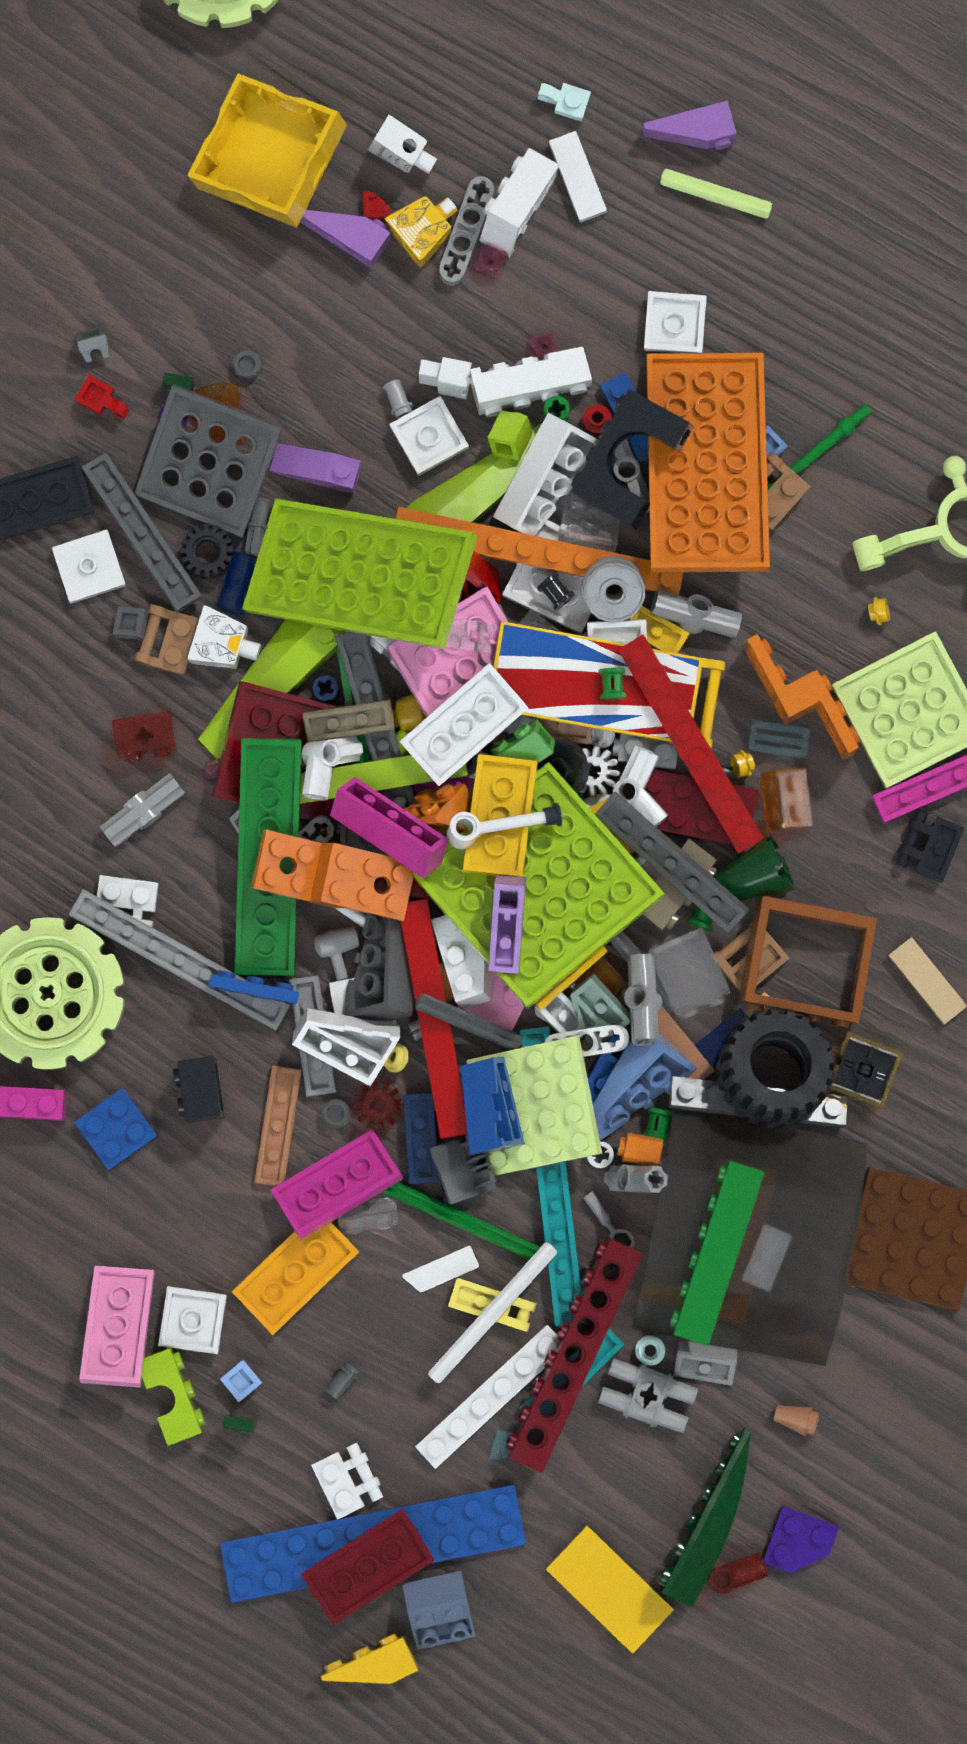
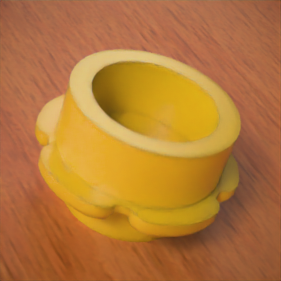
(879, 610)
(742, 764)

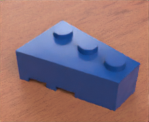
(490, 1107)

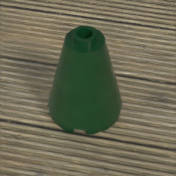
(757, 872)

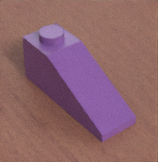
(700, 127)
(351, 233)
(317, 467)
(507, 924)

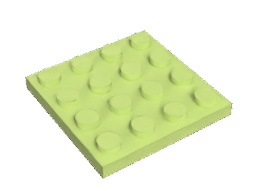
(907, 709)
(551, 1106)

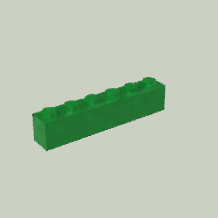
(717, 1253)

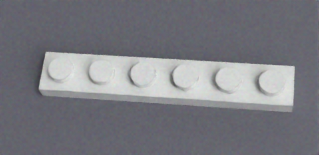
(488, 1398)

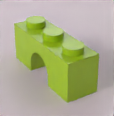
(183, 1420)

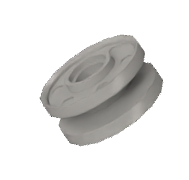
(613, 606)

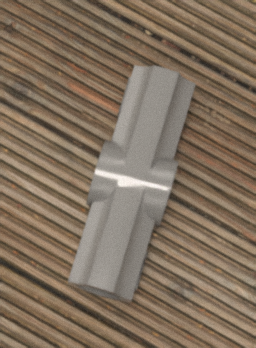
(624, 458)
(696, 613)
(142, 810)
(643, 986)
(635, 1178)

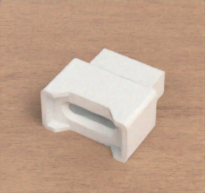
(450, 376)

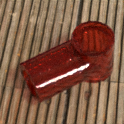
(739, 1572)

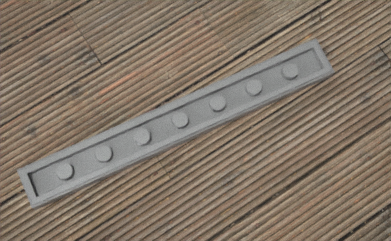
(170, 956)

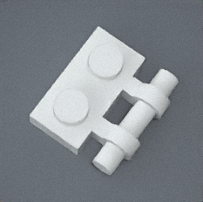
(130, 895)
(338, 1484)

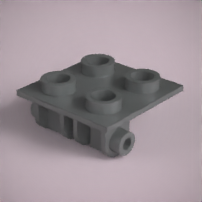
(462, 1173)

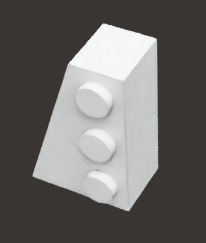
(517, 200)
(464, 965)
(347, 1042)

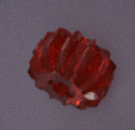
(370, 1099)

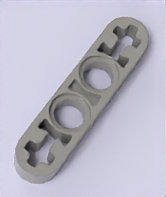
(462, 229)

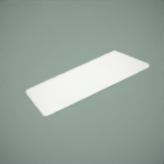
(442, 1269)

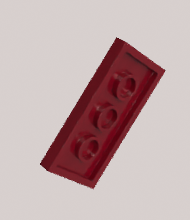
(688, 809)
(367, 1566)

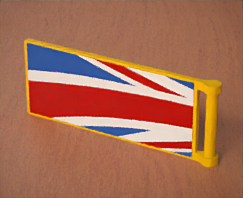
(562, 683)

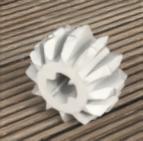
(600, 761)

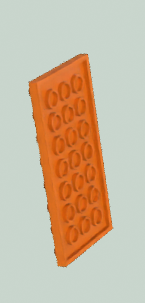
(714, 494)

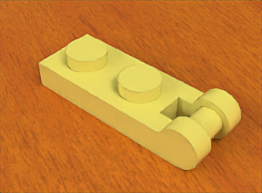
(475, 1299)

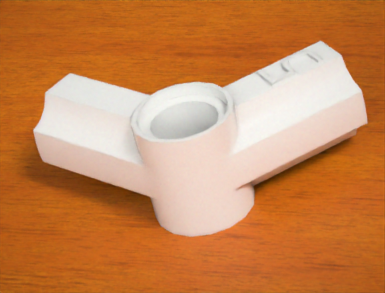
(319, 762)
(638, 773)

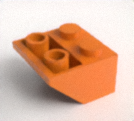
(440, 805)

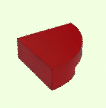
(375, 207)

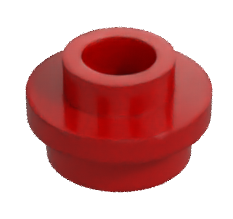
(589, 424)

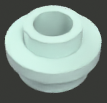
(650, 1340)

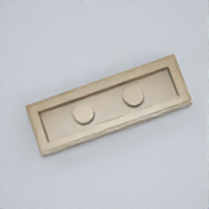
(927, 981)

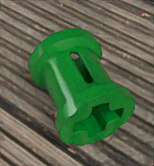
(561, 403)
(608, 693)
(700, 919)
(658, 1123)

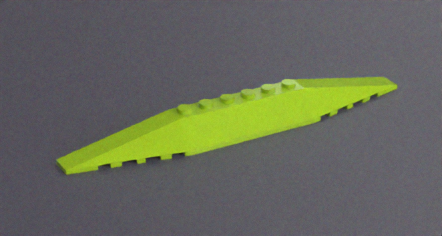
(303, 648)

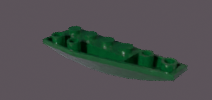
(708, 1528)

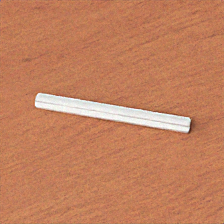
(492, 1312)

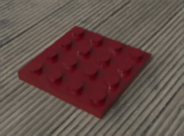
(264, 714)

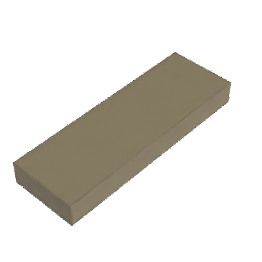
(348, 720)

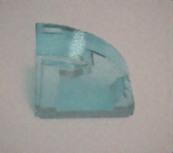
(498, 1448)

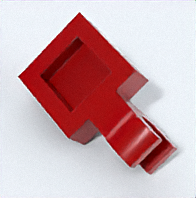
(99, 396)

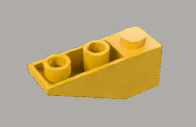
(381, 1665)

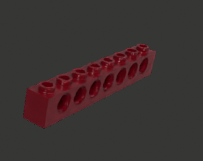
(536, 1454)

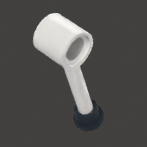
(549, 816)

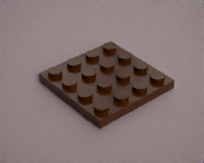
(911, 1240)

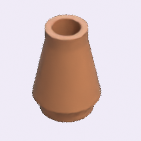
(799, 1419)

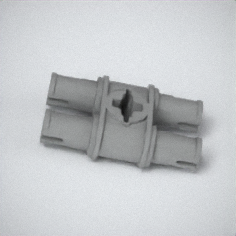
(633, 1404)

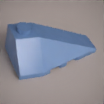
(637, 1080)

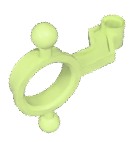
(871, 552)

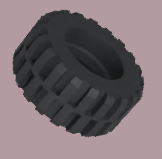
(794, 1037)

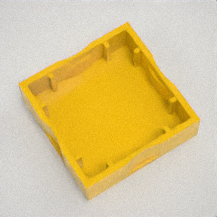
(267, 150)

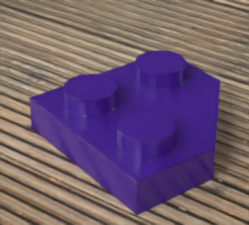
(798, 1540)

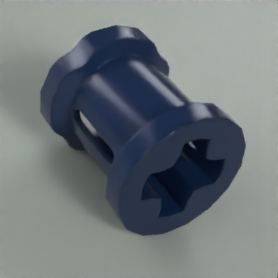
(324, 681)

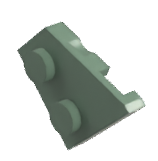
(597, 1008)

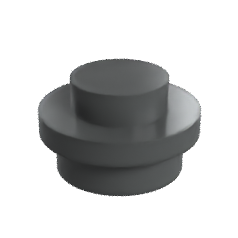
(335, 1113)

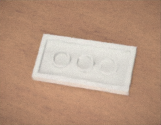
(464, 724)

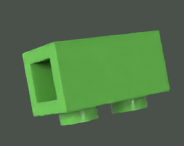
(527, 743)

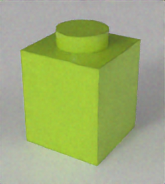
(510, 435)

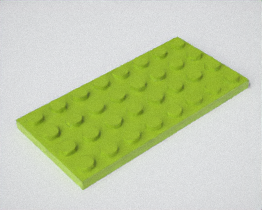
(360, 573)

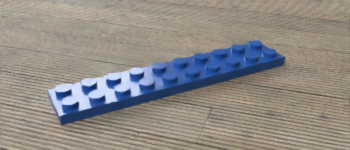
(448, 1526)

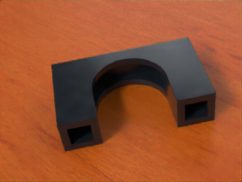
(633, 418)

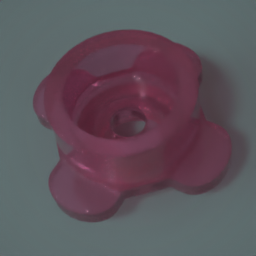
(487, 253)
(543, 339)

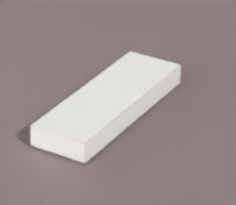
(577, 176)

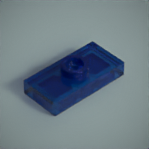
(236, 584)
(713, 1042)

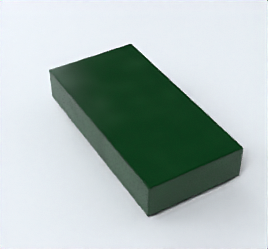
(239, 1423)

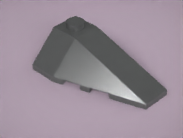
(383, 977)

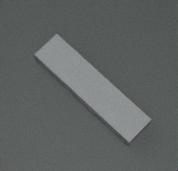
(316, 1073)

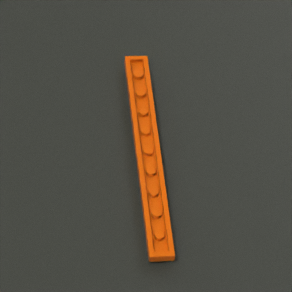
(541, 551)

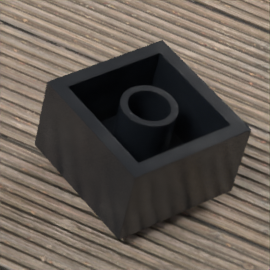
(199, 1089)

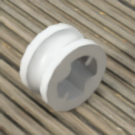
(604, 1163)

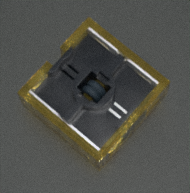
(865, 1070)

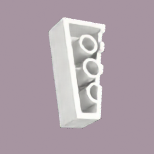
(544, 475)

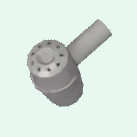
(335, 943)

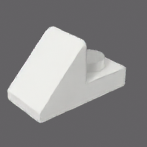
(560, 1014)

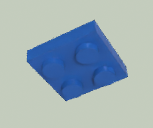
(116, 1129)

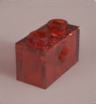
(157, 725)

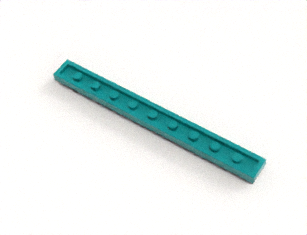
(557, 1218)

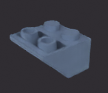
(438, 1610)

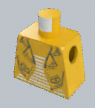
(422, 227)

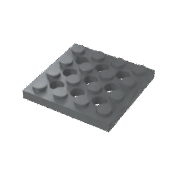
(235, 424)

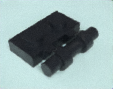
(938, 850)

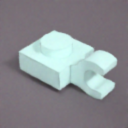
(569, 101)

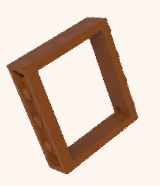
(814, 913)

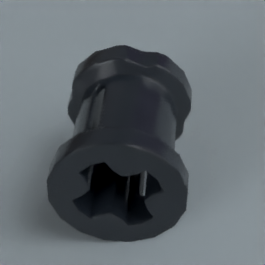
(555, 591)

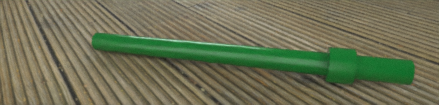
(844, 428)

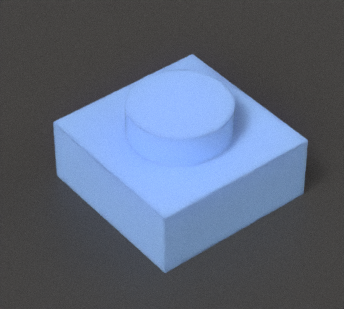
(241, 1380)

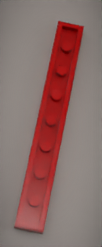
(435, 1033)

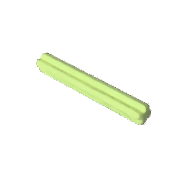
(716, 193)

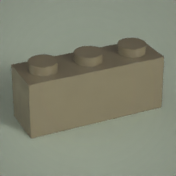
(665, 911)

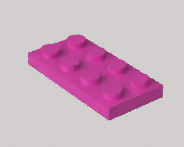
(336, 1184)

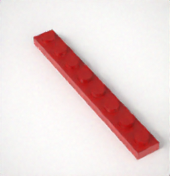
(690, 743)

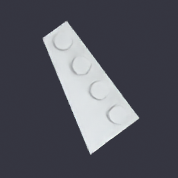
(530, 381)

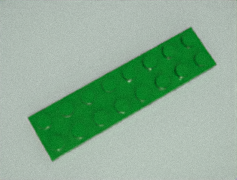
(266, 803)

